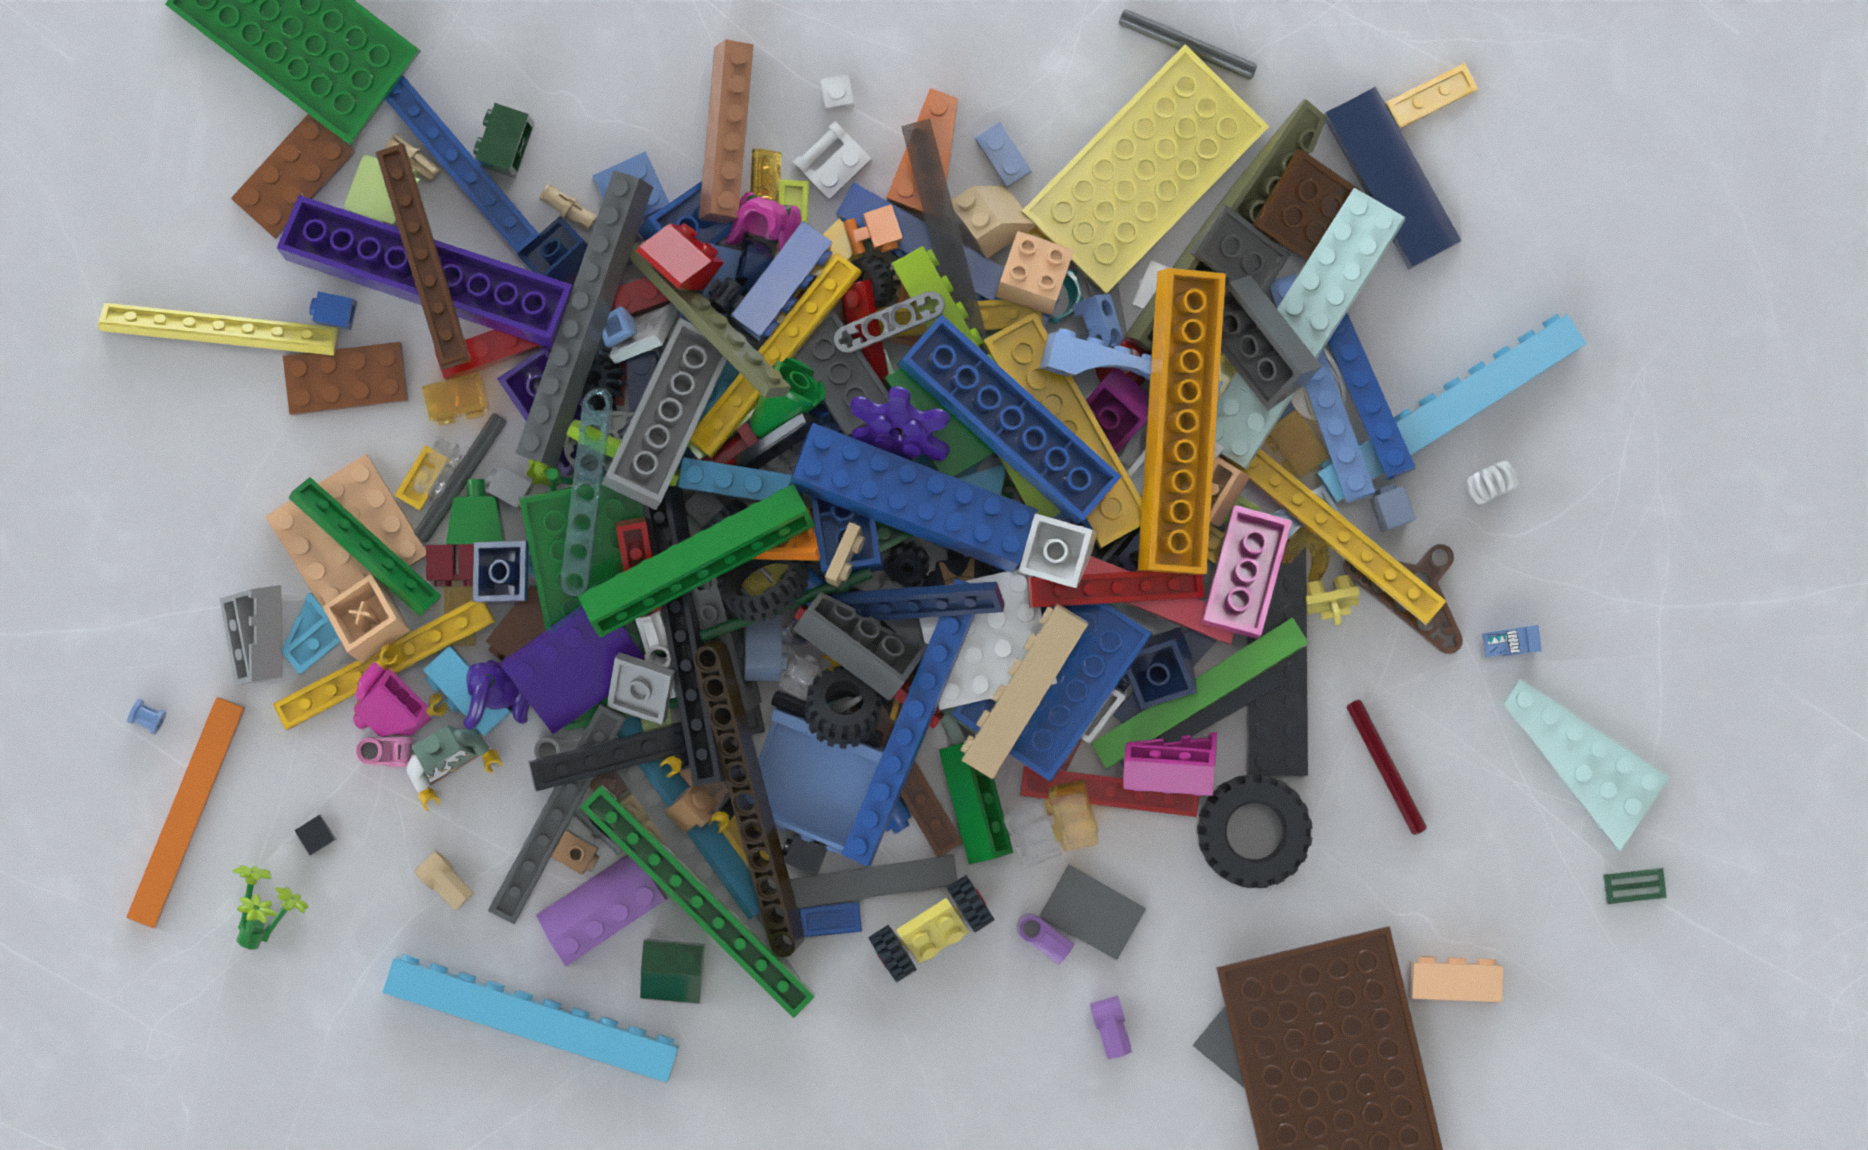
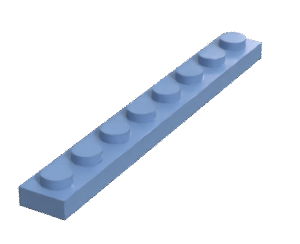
(1332, 419)

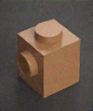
(691, 808)
(576, 853)

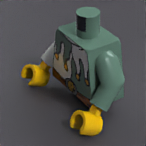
(442, 755)

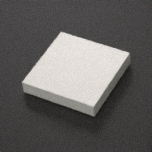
(651, 333)

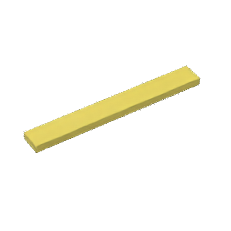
(218, 329)

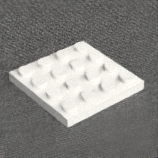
(991, 643)

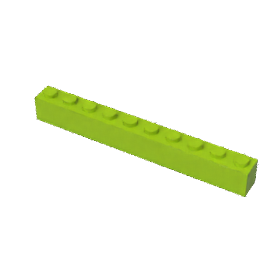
(919, 276)

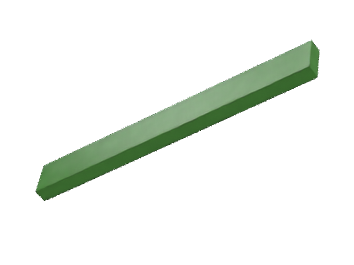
(1210, 688)

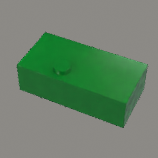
(964, 445)

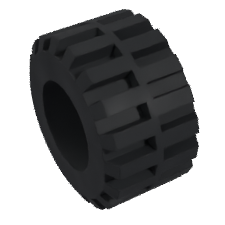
(834, 726)

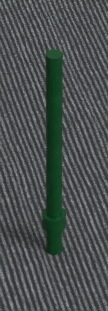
(809, 595)

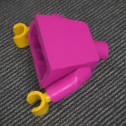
(389, 704)

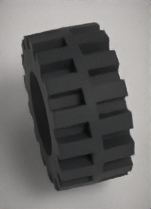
(881, 276)

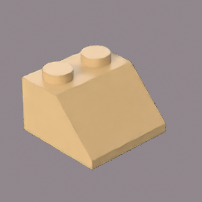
(990, 217)

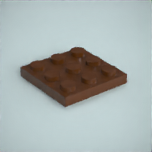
(1303, 205)

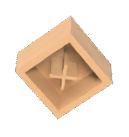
(1034, 273)
(366, 618)

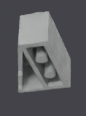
(254, 633)

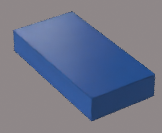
(831, 919)

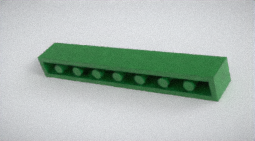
(696, 560)

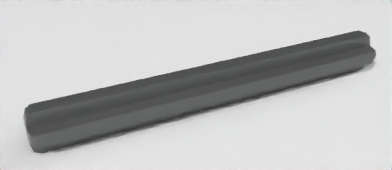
(1178, 39)
(459, 477)

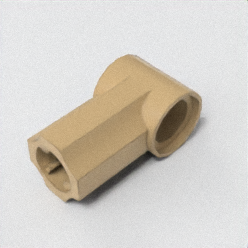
(439, 875)

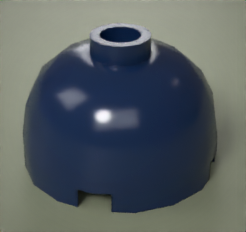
(752, 263)

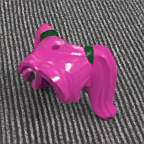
(764, 219)

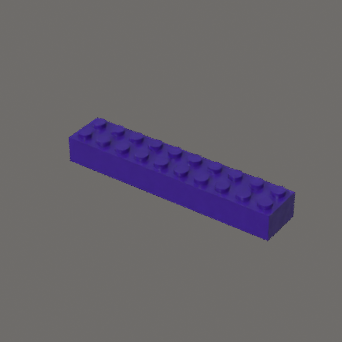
(375, 257)

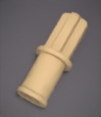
(418, 161)

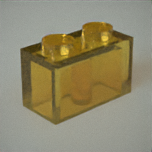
(456, 399)
(1296, 445)
(1073, 815)

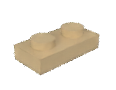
(851, 543)

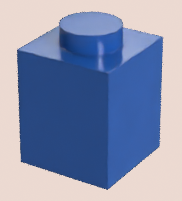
(333, 310)

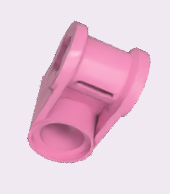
(387, 751)

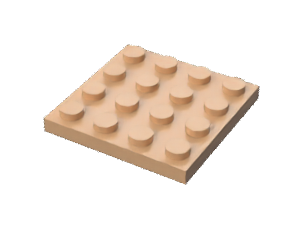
(322, 560)

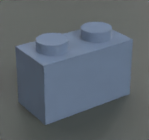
(1392, 507)
(764, 650)

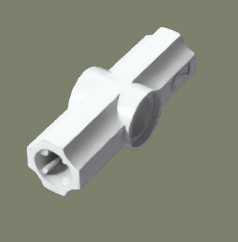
(654, 637)

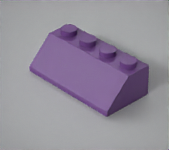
(599, 909)

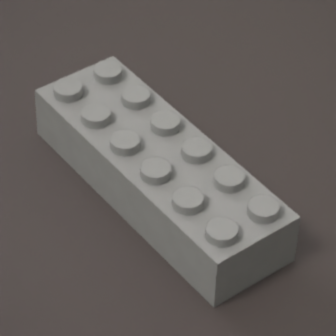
(665, 416)

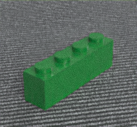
(976, 808)

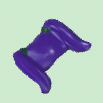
(494, 690)

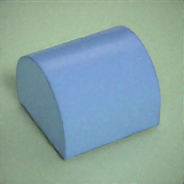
(618, 327)

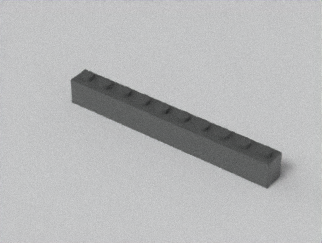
(584, 319)

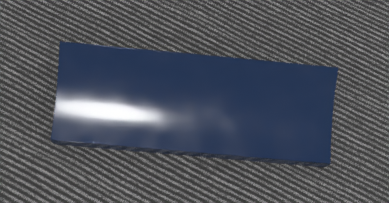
(1392, 175)

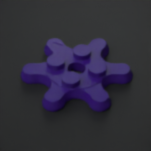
(899, 413)

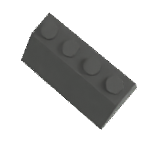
(1263, 344)

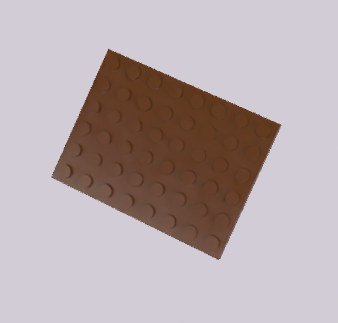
(1329, 1047)

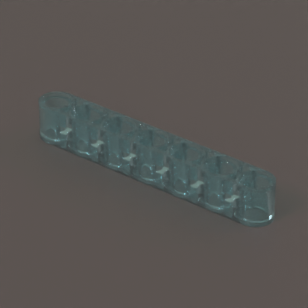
(579, 505)

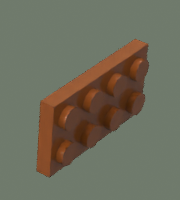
(295, 168)
(345, 380)

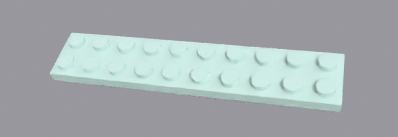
(1313, 310)

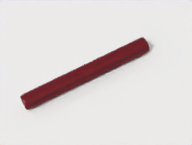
(1386, 767)

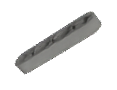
(888, 318)

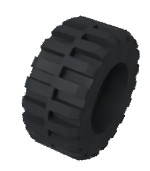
(1295, 831)

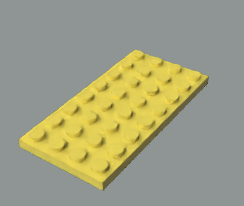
(1145, 169)

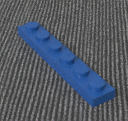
(1369, 400)

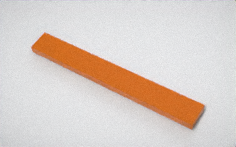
(185, 812)

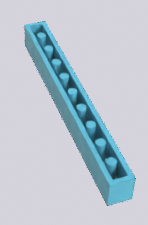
(1472, 394)
(530, 1018)

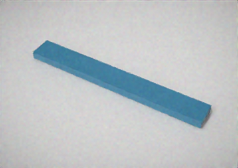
(712, 845)

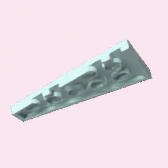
(1597, 770)

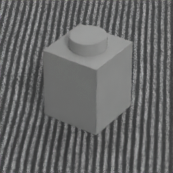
(508, 486)

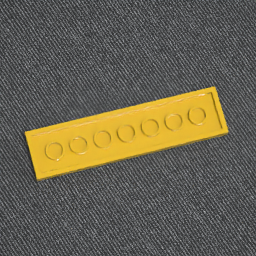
(1019, 353)

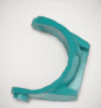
(1075, 296)

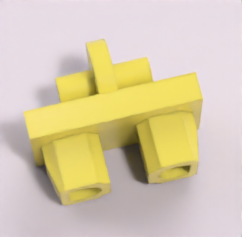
(1332, 603)

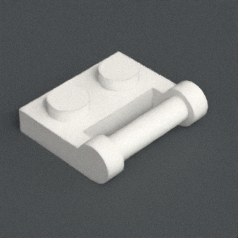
(839, 167)

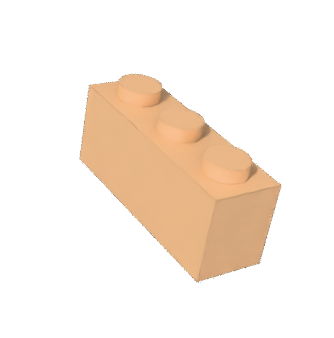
(1456, 979)

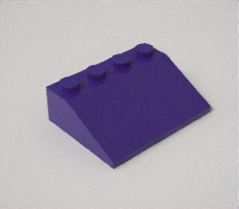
(567, 668)

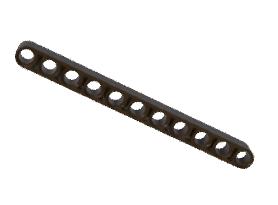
(754, 785)

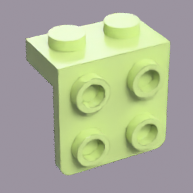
(369, 194)

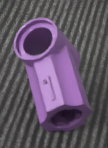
(1046, 939)
(1109, 1020)

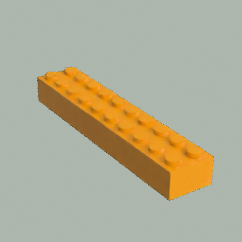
(1181, 421)

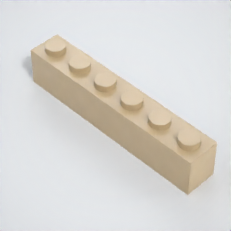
(1024, 690)

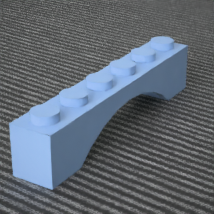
(1070, 355)

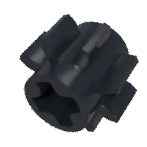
(725, 295)

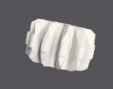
(1492, 482)

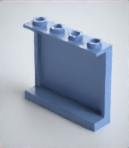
(812, 784)

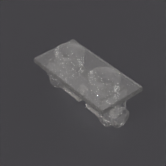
(444, 460)

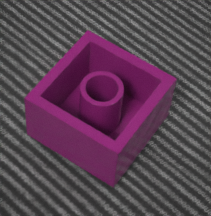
(1119, 407)

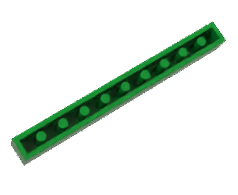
(698, 900)

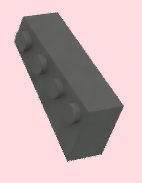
(860, 644)

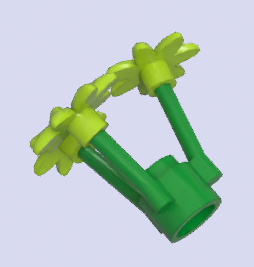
(255, 913)

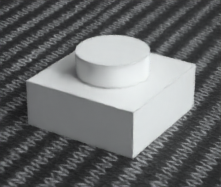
(837, 92)

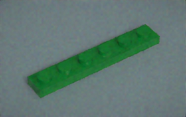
(364, 546)

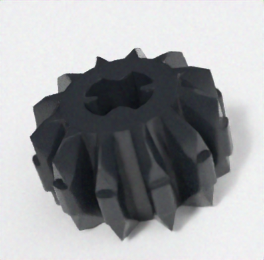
(604, 375)

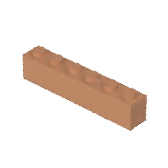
(726, 131)

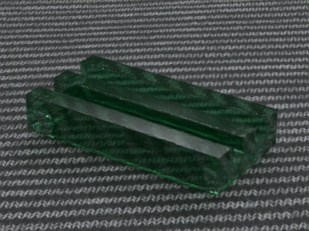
(1609, 888)

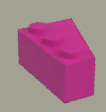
(1171, 766)

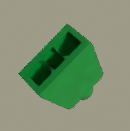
(475, 517)

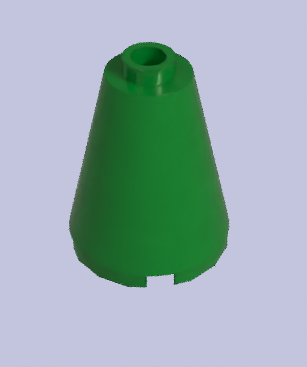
(801, 397)

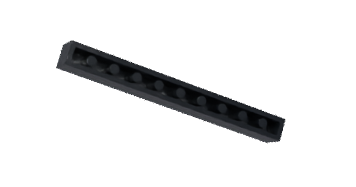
(666, 528)

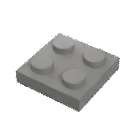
(640, 688)

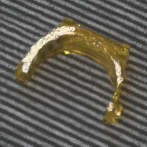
(1318, 548)

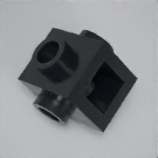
(907, 564)

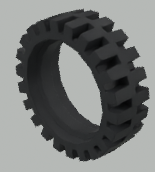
(768, 602)

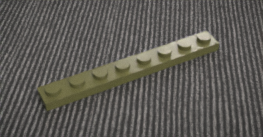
(717, 331)

